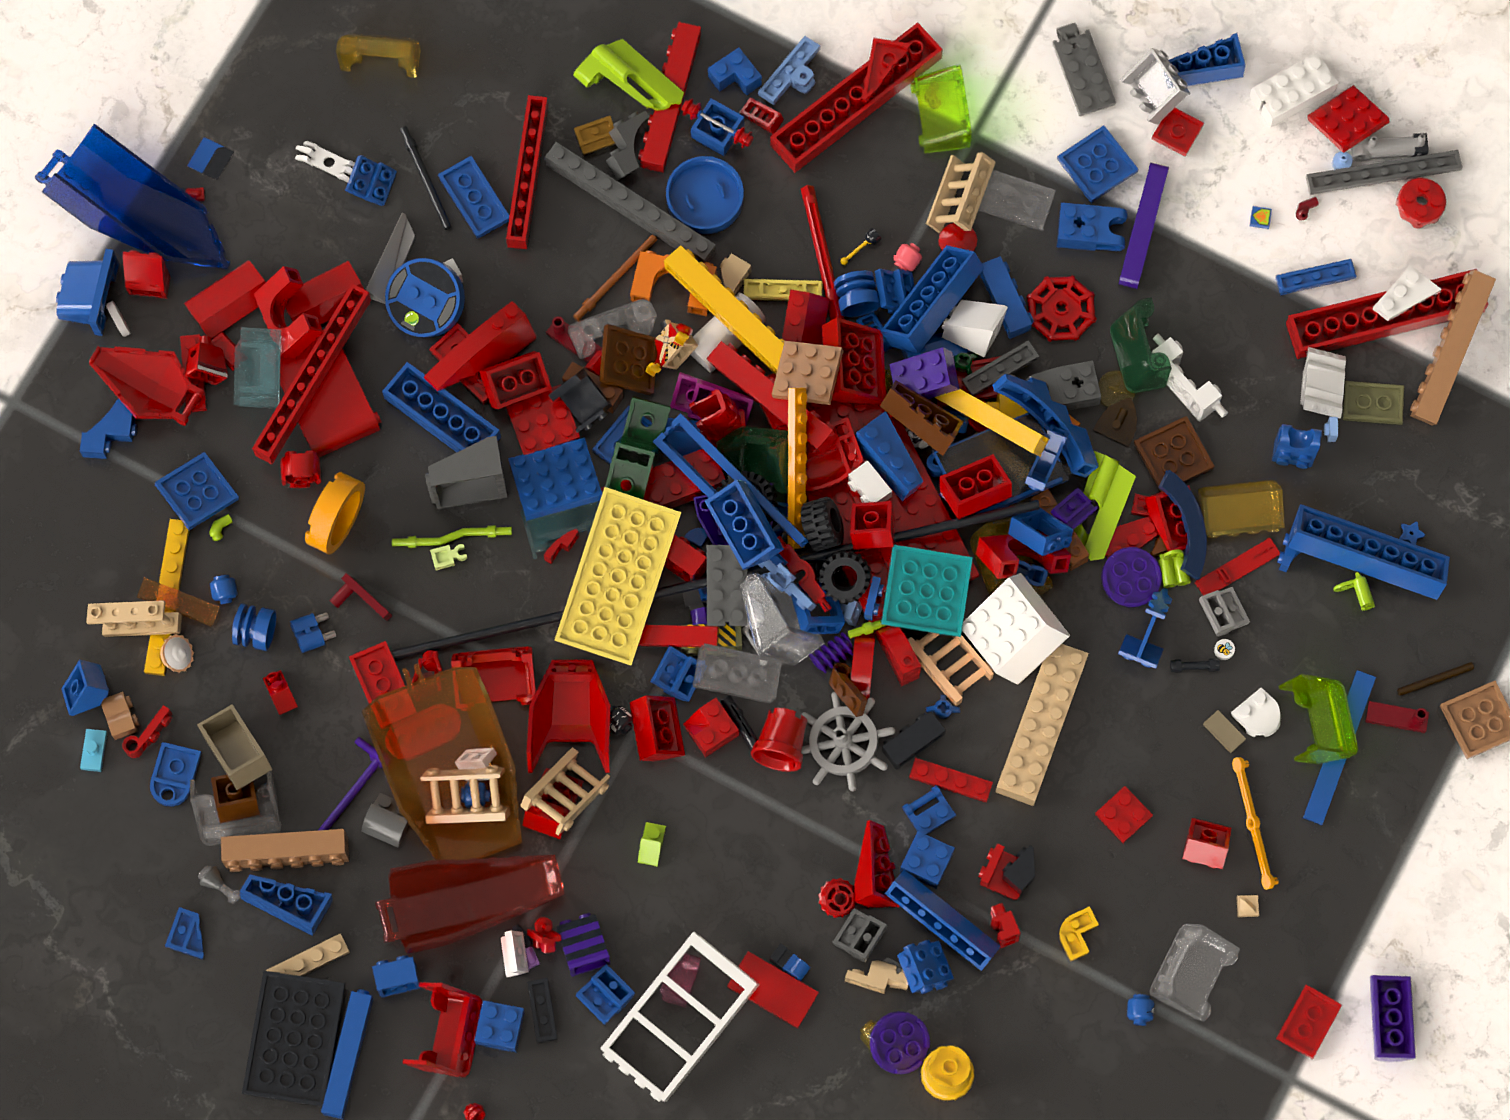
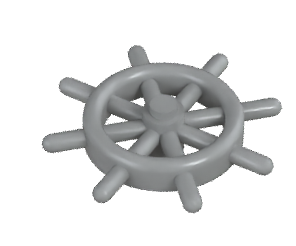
(844, 741)

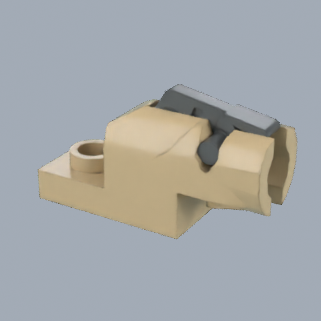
(879, 976)

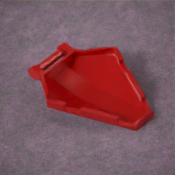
(147, 382)

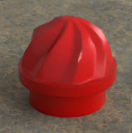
(474, 1112)

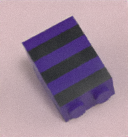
(583, 944)

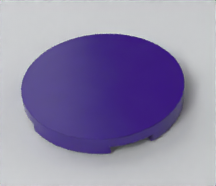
(1131, 577)
(899, 1042)

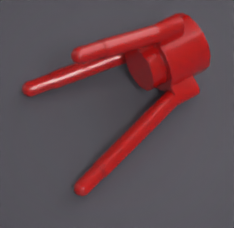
(430, 662)

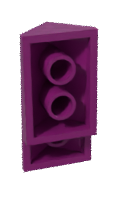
(694, 389)

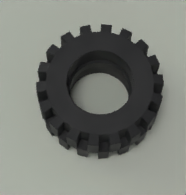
(822, 523)
(845, 593)

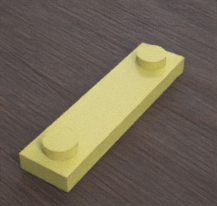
(778, 289)

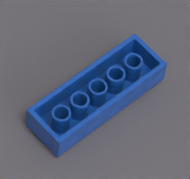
(932, 299)
(437, 410)

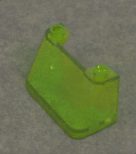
(943, 110)

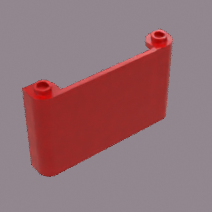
(337, 410)

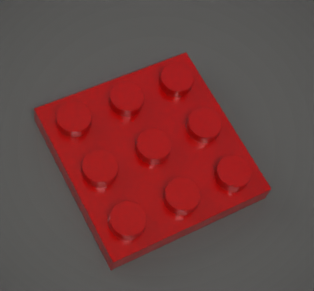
(1348, 119)
(542, 422)

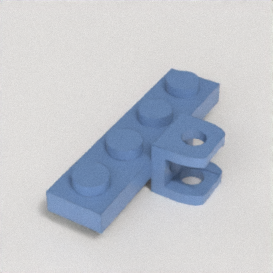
(792, 72)
(783, 581)

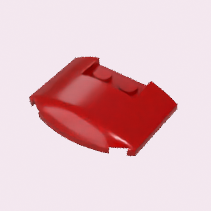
(836, 462)

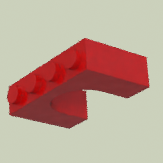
(272, 301)
(1001, 550)

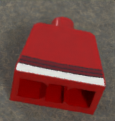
(206, 362)

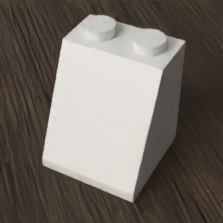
(974, 325)

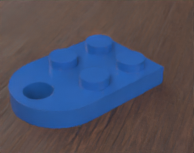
(173, 772)

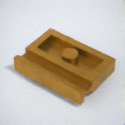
(595, 135)

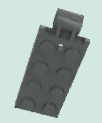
(1083, 70)

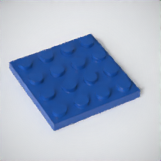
(555, 479)

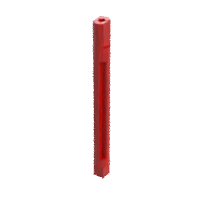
(821, 249)

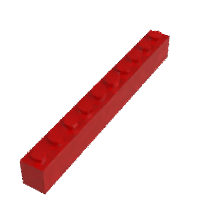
(311, 374)

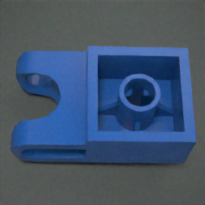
(1094, 227)
(1296, 446)

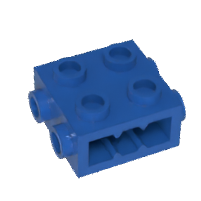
(925, 966)

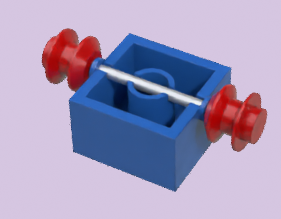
(717, 126)

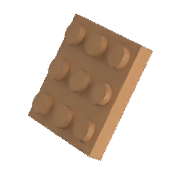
(808, 367)
(1479, 719)

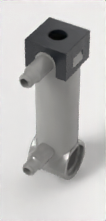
(1391, 147)

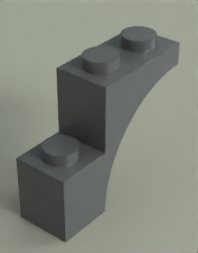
(623, 158)

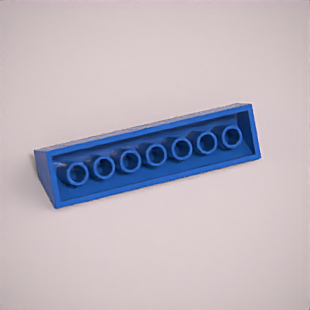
(1369, 552)

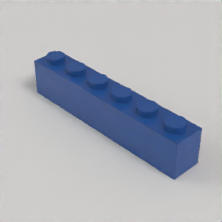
(942, 920)

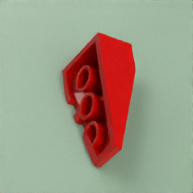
(874, 869)

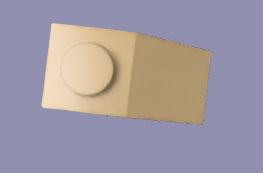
(734, 272)

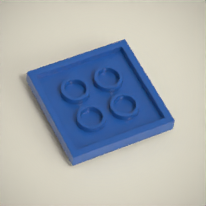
(1097, 164)
(196, 491)

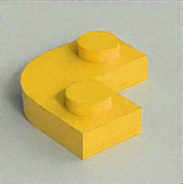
(1071, 932)

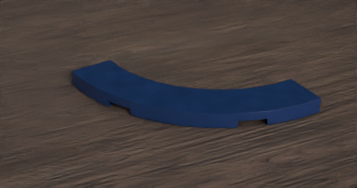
(1192, 520)

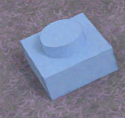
(1331, 429)

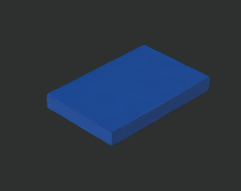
(607, 443)

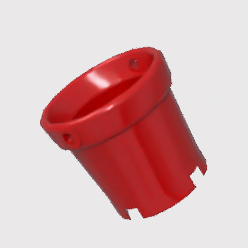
(781, 741)

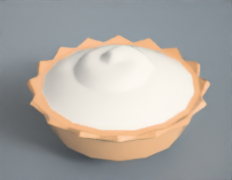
(177, 653)

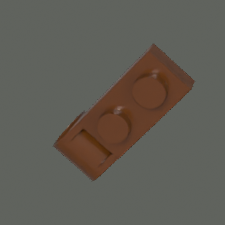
(846, 689)

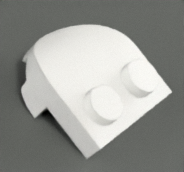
(1258, 714)

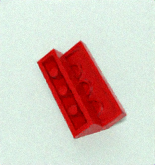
(323, 293)
(226, 299)

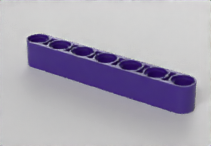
(1143, 225)

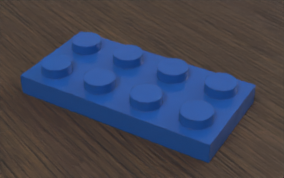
(474, 197)

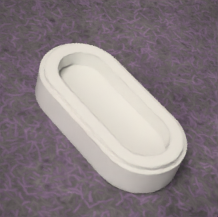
(118, 319)

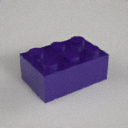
(927, 373)

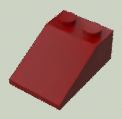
(1167, 520)

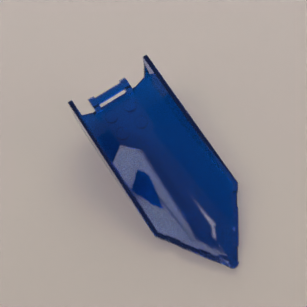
(131, 202)

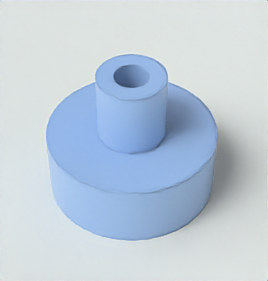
(1342, 160)

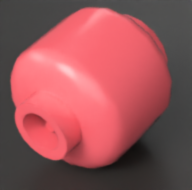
(907, 257)

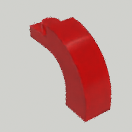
(863, 663)

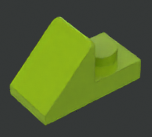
(651, 844)

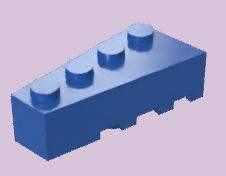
(1211, 63)
(888, 456)
(287, 902)

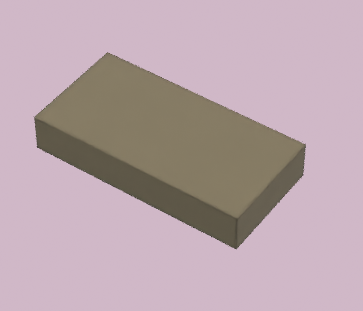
(1224, 731)

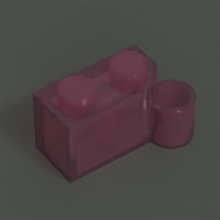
(684, 975)

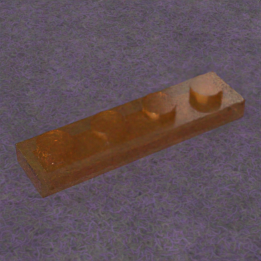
(178, 601)

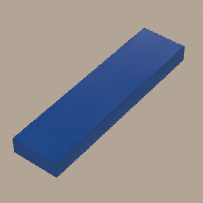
(1315, 276)

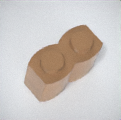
(119, 715)

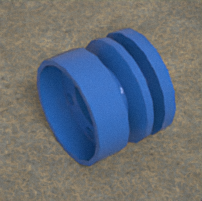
(857, 293)
(255, 627)

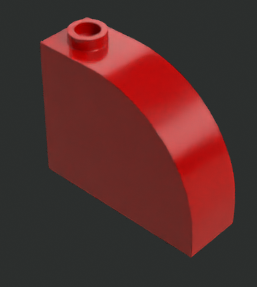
(899, 654)

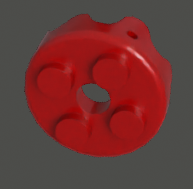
(1419, 214)

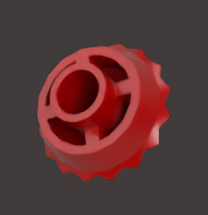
(837, 897)

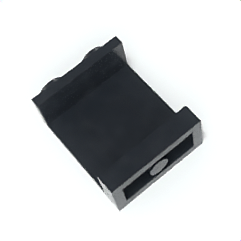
(583, 399)

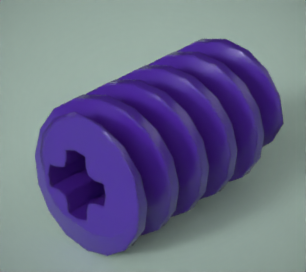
(832, 652)

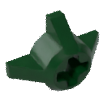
(965, 365)

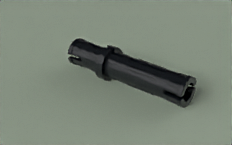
(737, 717)

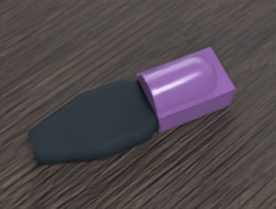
(532, 959)

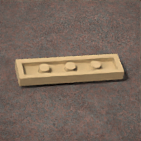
(313, 958)

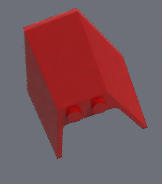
(569, 709)

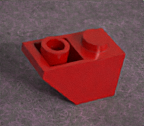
(279, 692)

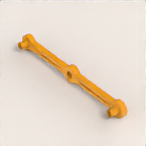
(1253, 823)

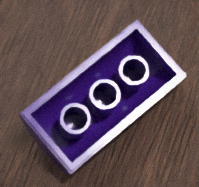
(1392, 1018)

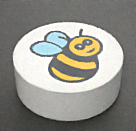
(1224, 649)

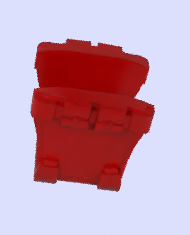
(724, 414)

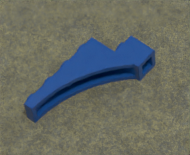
(115, 426)

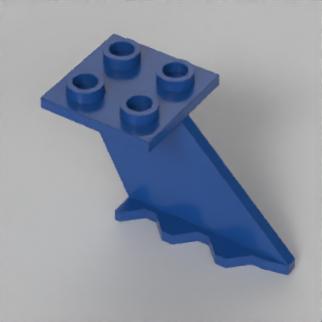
(1141, 650)

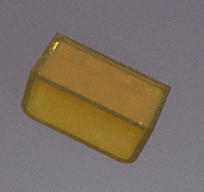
(1242, 508)

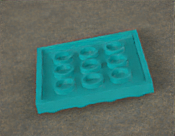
(926, 590)

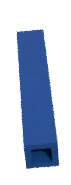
(347, 1054)

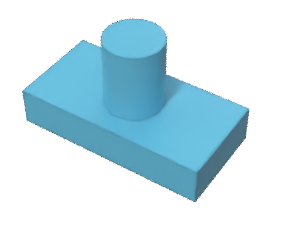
(93, 750)

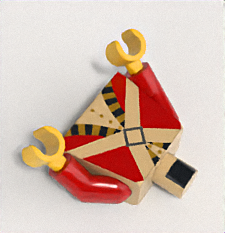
(672, 346)

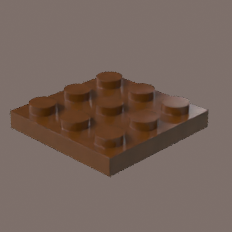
(626, 359)
(1174, 449)

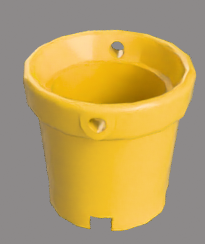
(947, 1073)

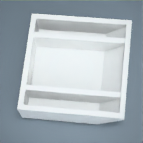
(1014, 629)

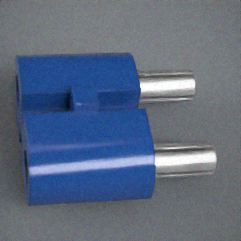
(308, 632)

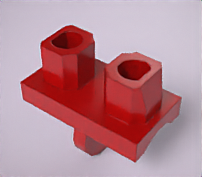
(544, 936)

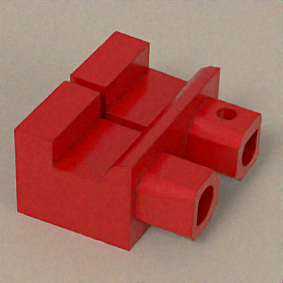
(1006, 924)

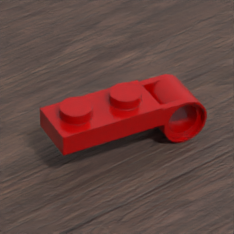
(150, 734)

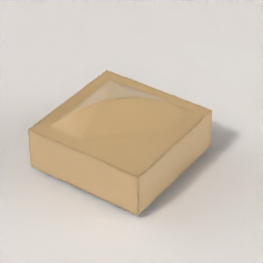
(1247, 906)

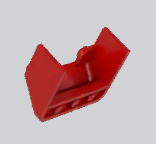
(455, 1031)

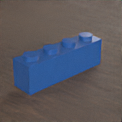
(1003, 292)

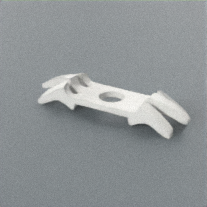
(317, 159)

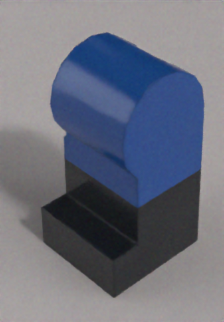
(789, 962)

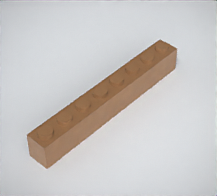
(1453, 347)

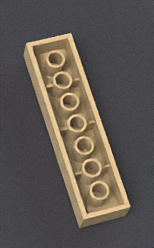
(1041, 724)

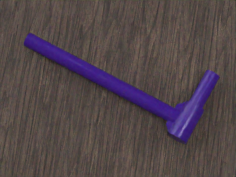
(357, 786)

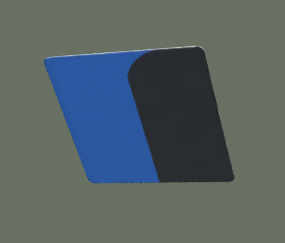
(210, 158)

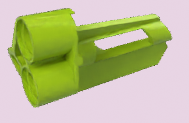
(621, 60)
(1110, 488)

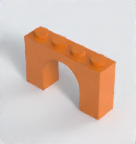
(649, 270)

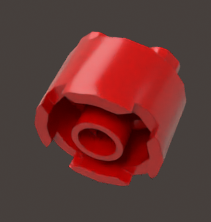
(300, 469)

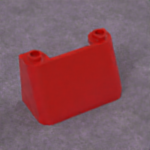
(504, 672)

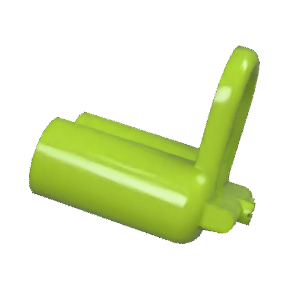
(1170, 568)
(1362, 591)

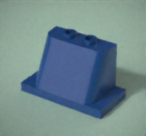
(86, 290)

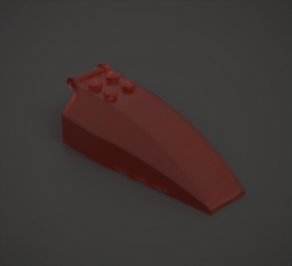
(459, 898)

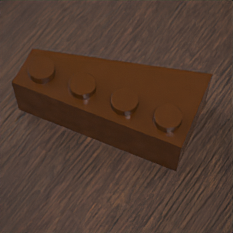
(922, 417)

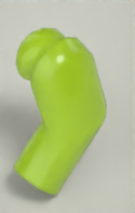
(217, 526)

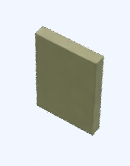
(1373, 402)

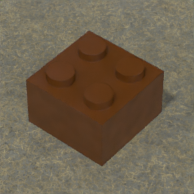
(234, 803)

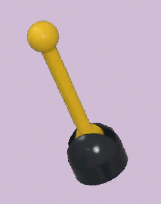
(871, 238)

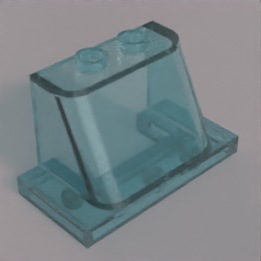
(257, 368)

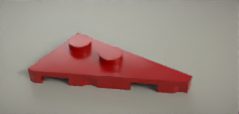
(883, 59)

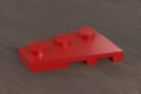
(1132, 535)

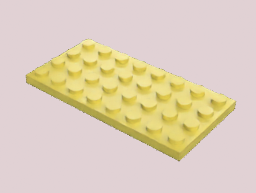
(617, 576)

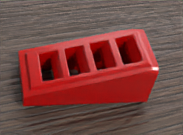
(770, 124)

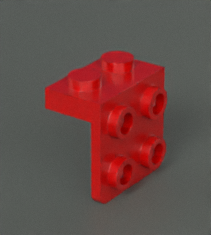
(993, 873)

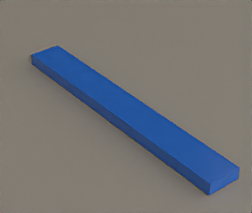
(1331, 771)

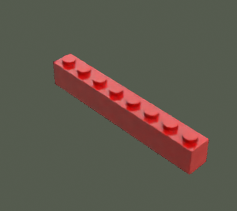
(664, 122)
(527, 172)
(760, 388)

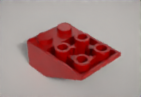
(146, 274)
(540, 821)

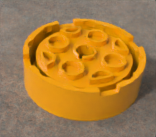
(335, 513)

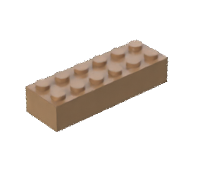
(285, 849)

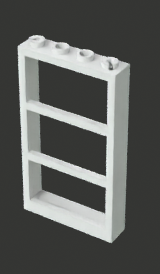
(725, 965)

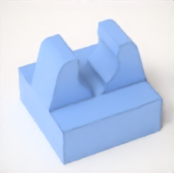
(851, 612)

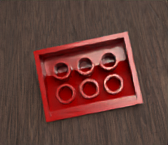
(862, 362)

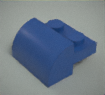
(893, 287)
(676, 674)
(605, 994)

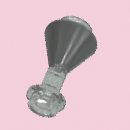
(211, 878)

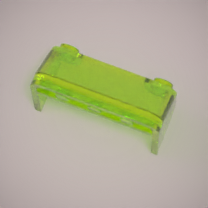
(1328, 717)

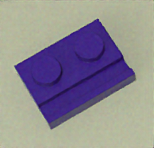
(1074, 509)

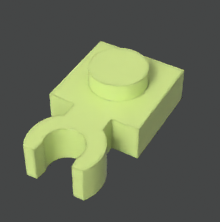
(444, 556)

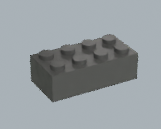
(723, 588)

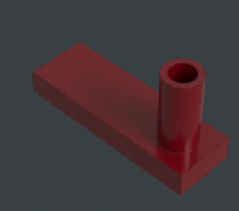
(559, 332)
(351, 586)
(1397, 717)

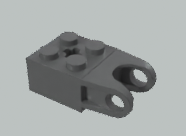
(1062, 385)

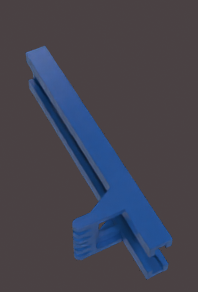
(782, 521)

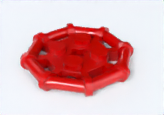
(1061, 319)

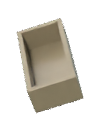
(234, 747)

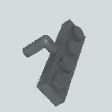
(1006, 364)

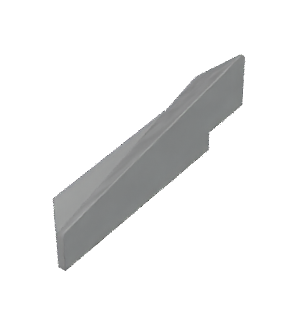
(392, 258)

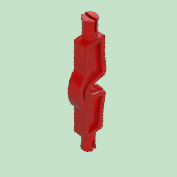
(809, 581)

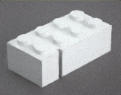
(1293, 89)

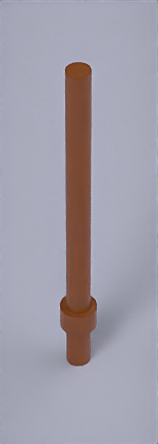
(589, 304)

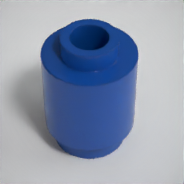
(932, 469)

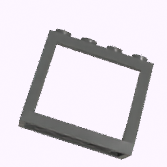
(468, 476)

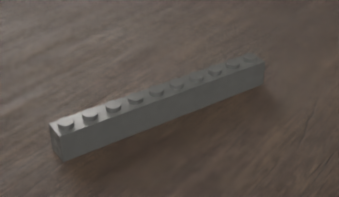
(628, 203)

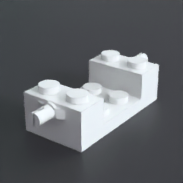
(1200, 401)

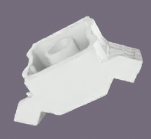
(1323, 382)

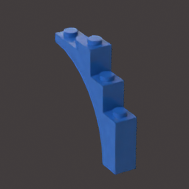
(1035, 398)

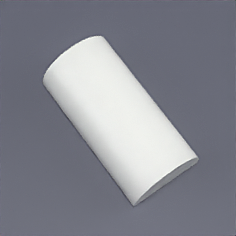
(714, 332)

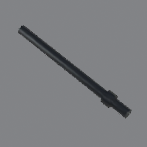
(411, 146)

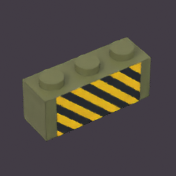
(728, 637)

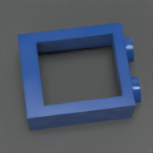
(1024, 528)
(820, 624)

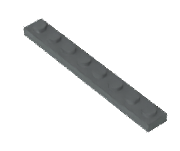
(1384, 172)

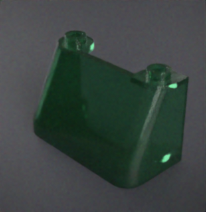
(1138, 366)
(759, 452)

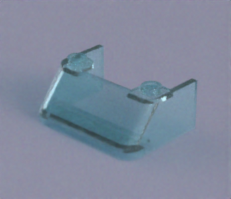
(555, 525)

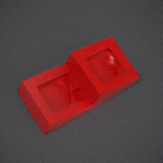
(564, 542)

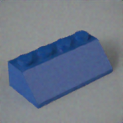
(744, 524)

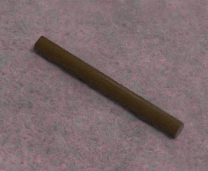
(1435, 679)

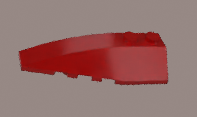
(488, 345)

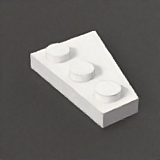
(1405, 293)

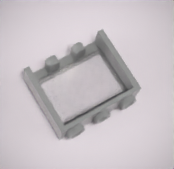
(1156, 84)

